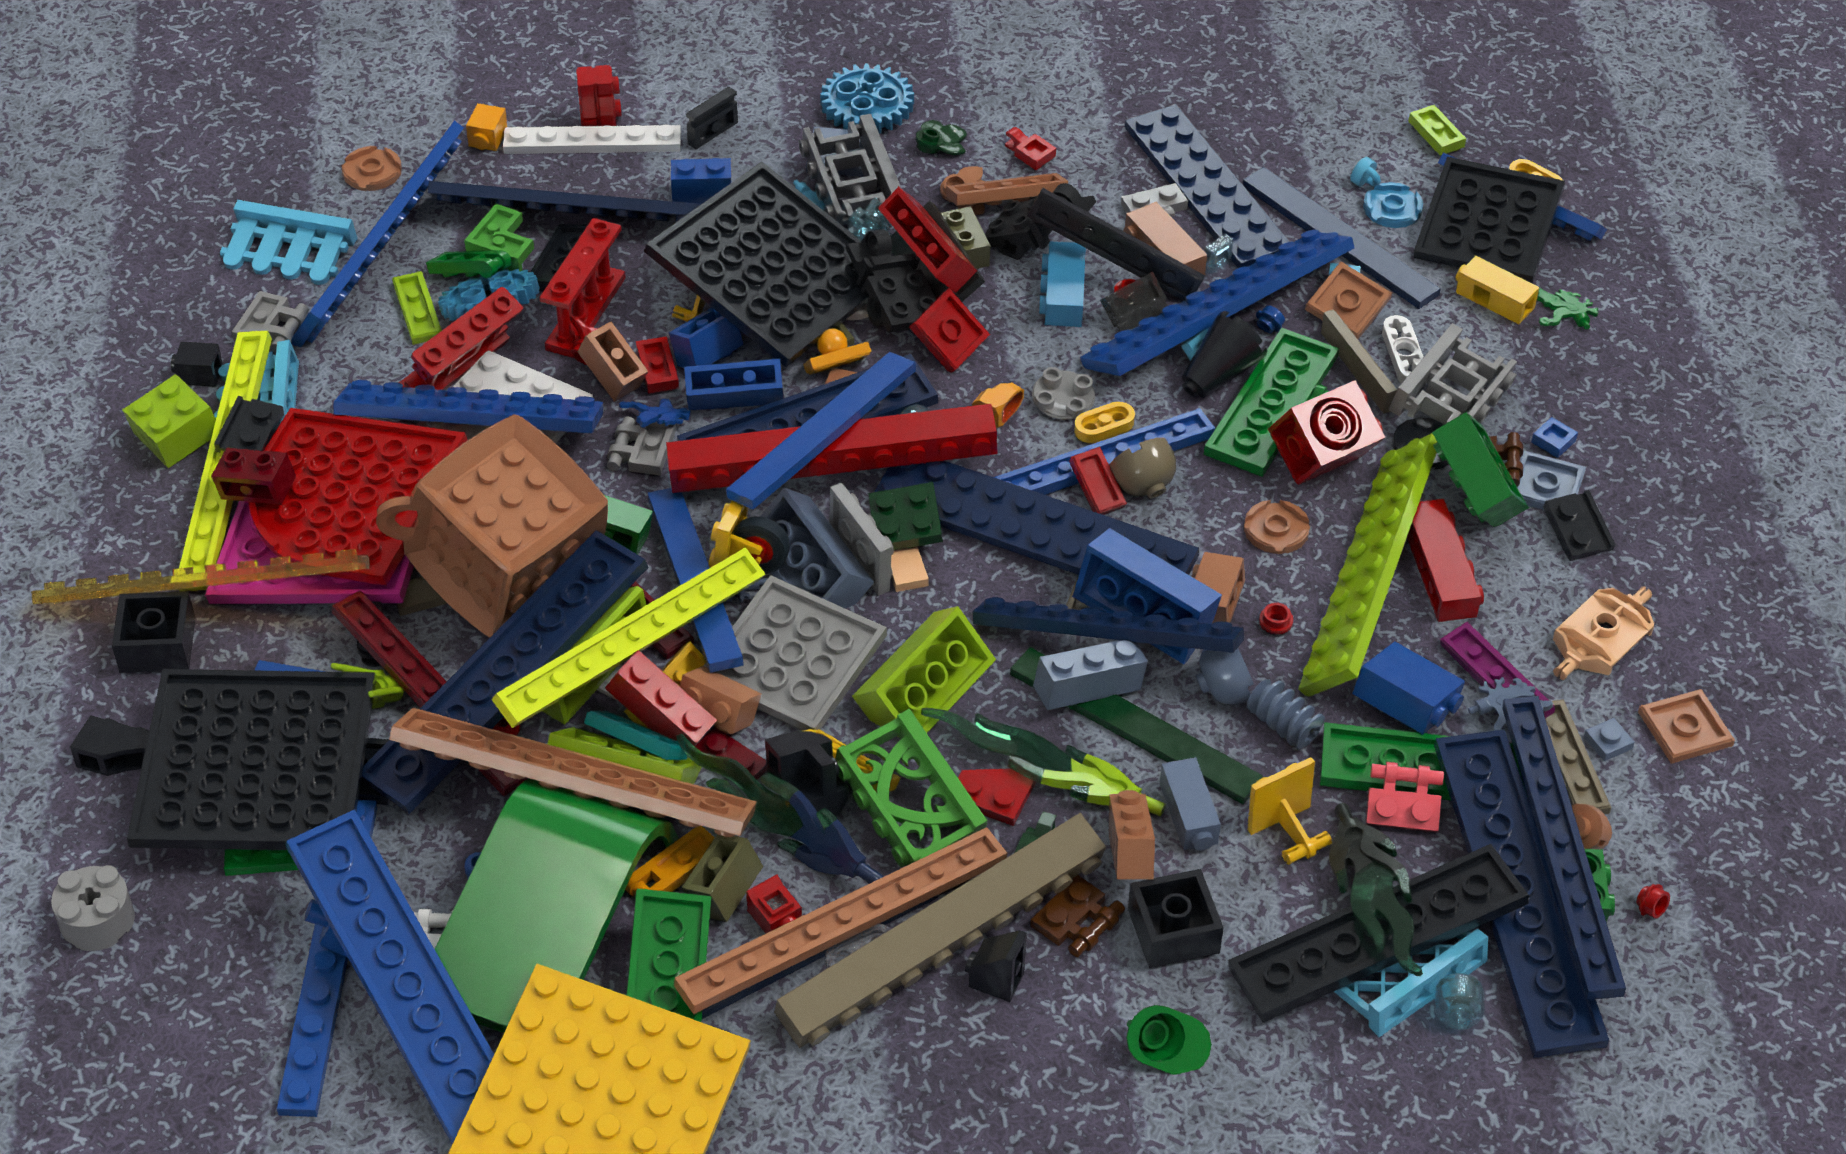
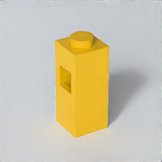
(1496, 289)

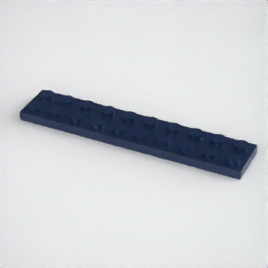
(565, 202)
(1024, 518)
(528, 640)
(1531, 939)

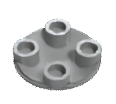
(1063, 393)

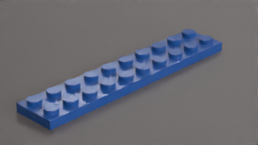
(378, 236)
(1200, 308)
(395, 964)

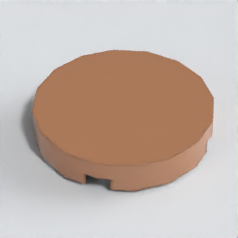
(371, 168)
(1281, 535)

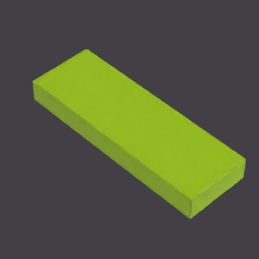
(416, 307)

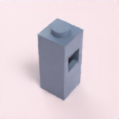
(1190, 804)

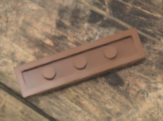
(997, 190)

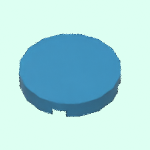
(1392, 212)

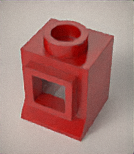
(772, 904)

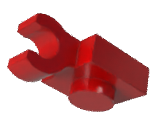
(1030, 150)

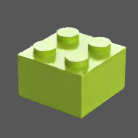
(171, 420)

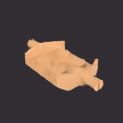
(1597, 648)

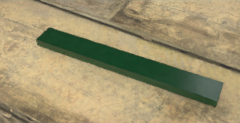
(1154, 735)

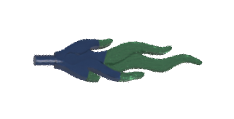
(791, 815)

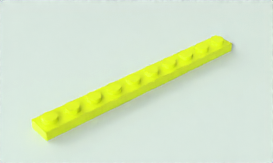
(210, 511)
(625, 637)

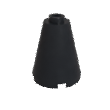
(1223, 354)

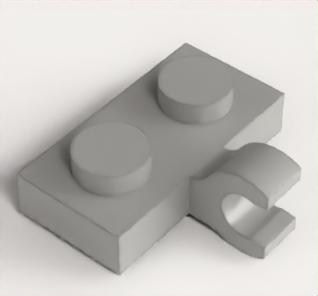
(1167, 196)

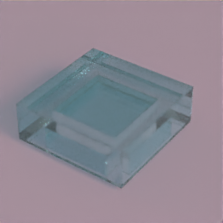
(1218, 253)

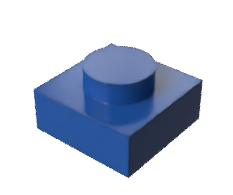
(1554, 437)

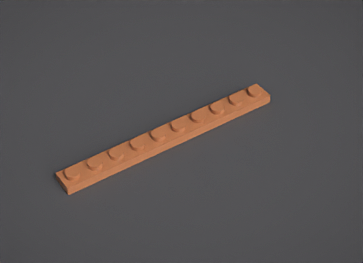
(838, 920)

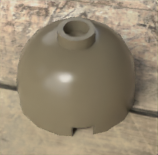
(1146, 469)

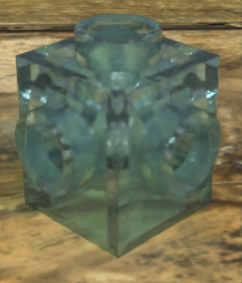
(868, 220)

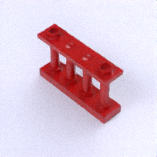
(588, 267)

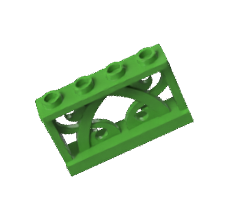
(915, 745)

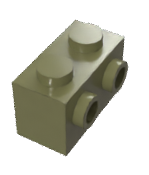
(970, 235)
(724, 874)

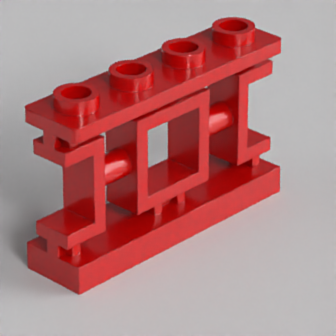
(463, 342)

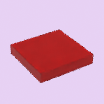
(949, 330)

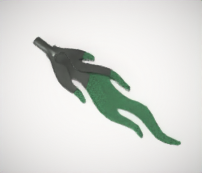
(1372, 887)

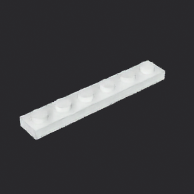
(592, 139)

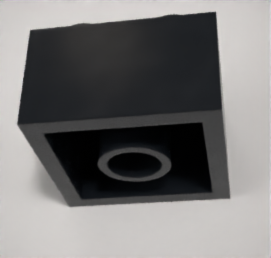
(153, 631)
(1175, 918)

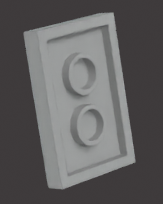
(861, 536)

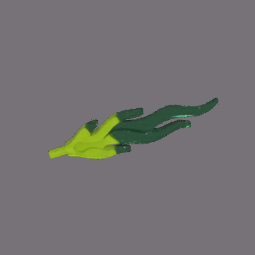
(1043, 762)

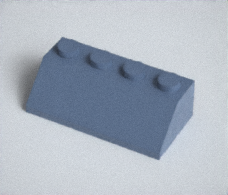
(817, 554)

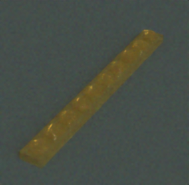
(214, 575)

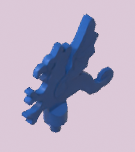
(663, 414)

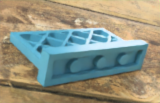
(1404, 998)

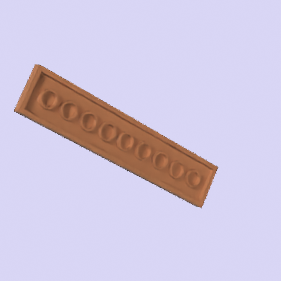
(564, 768)

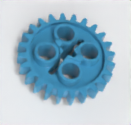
(867, 92)
(462, 298)

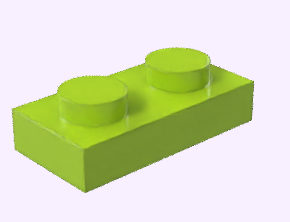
(1437, 129)

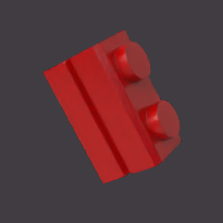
(596, 96)

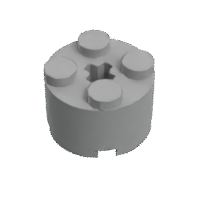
(92, 907)

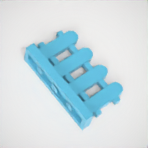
(289, 226)
(283, 385)

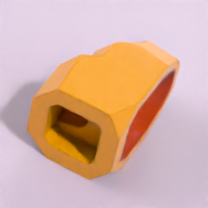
(1004, 400)

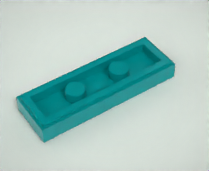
(635, 734)

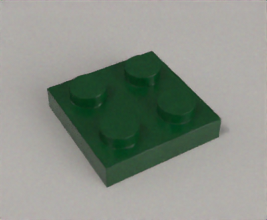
(907, 515)

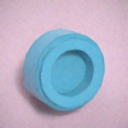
(1365, 173)

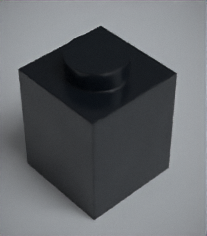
(197, 363)

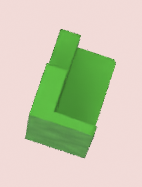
(497, 233)

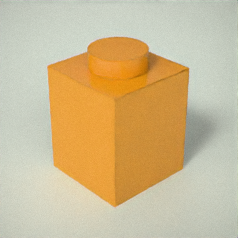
(486, 127)

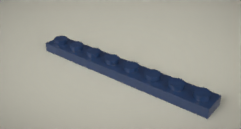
(1115, 626)

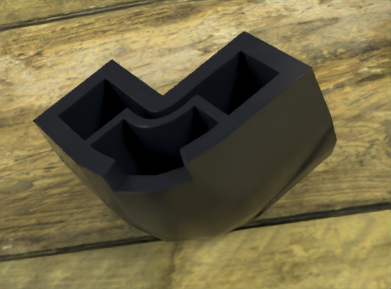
(809, 765)

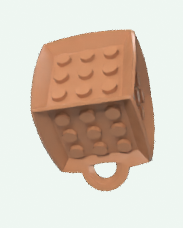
(496, 520)

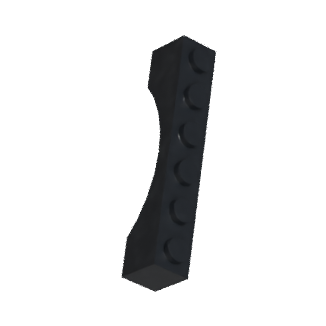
(109, 746)

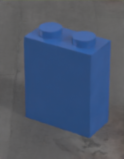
(1409, 688)

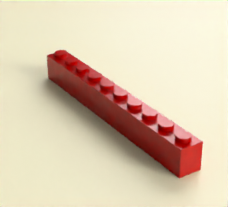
(864, 446)

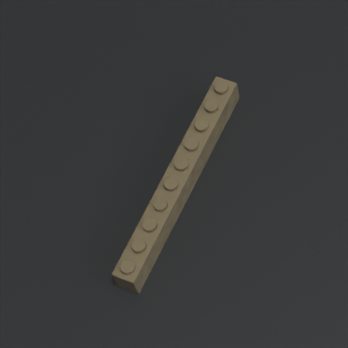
(939, 931)

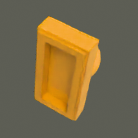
(835, 352)

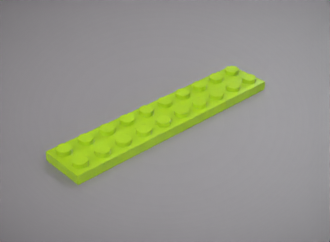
(1369, 567)

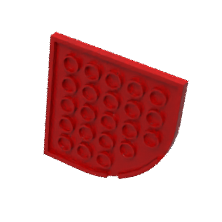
(341, 479)

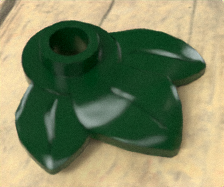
(946, 137)

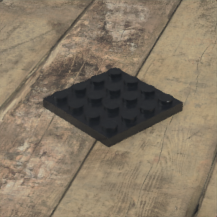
(1489, 215)

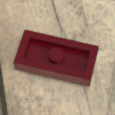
(723, 745)

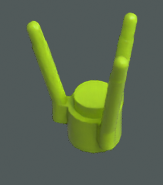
(386, 688)

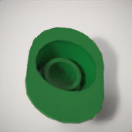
(1174, 1038)

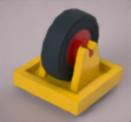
(759, 535)

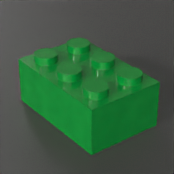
(1478, 470)

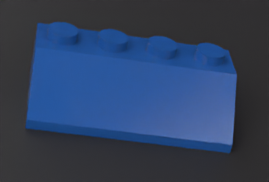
(1131, 579)

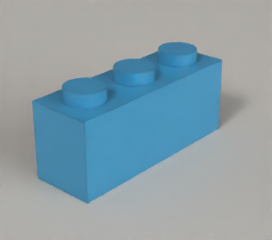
(1063, 284)

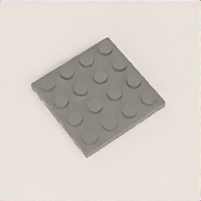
(801, 652)

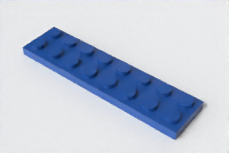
(465, 407)

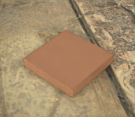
(1351, 296)
(1686, 726)

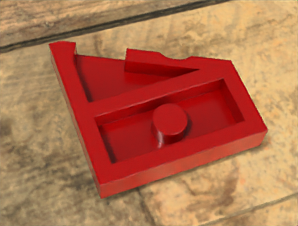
(998, 792)

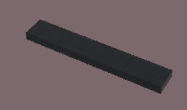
(1114, 244)

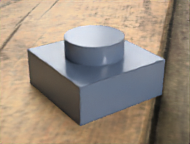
(1609, 739)

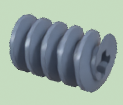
(1284, 713)

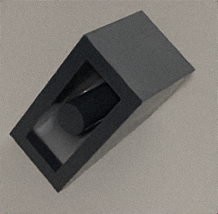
(998, 965)

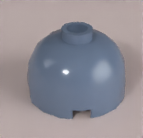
(1224, 676)

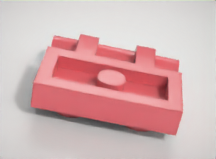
(1402, 808)

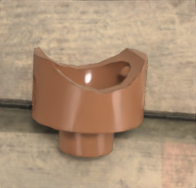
(1592, 826)

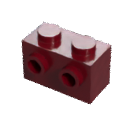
(253, 476)

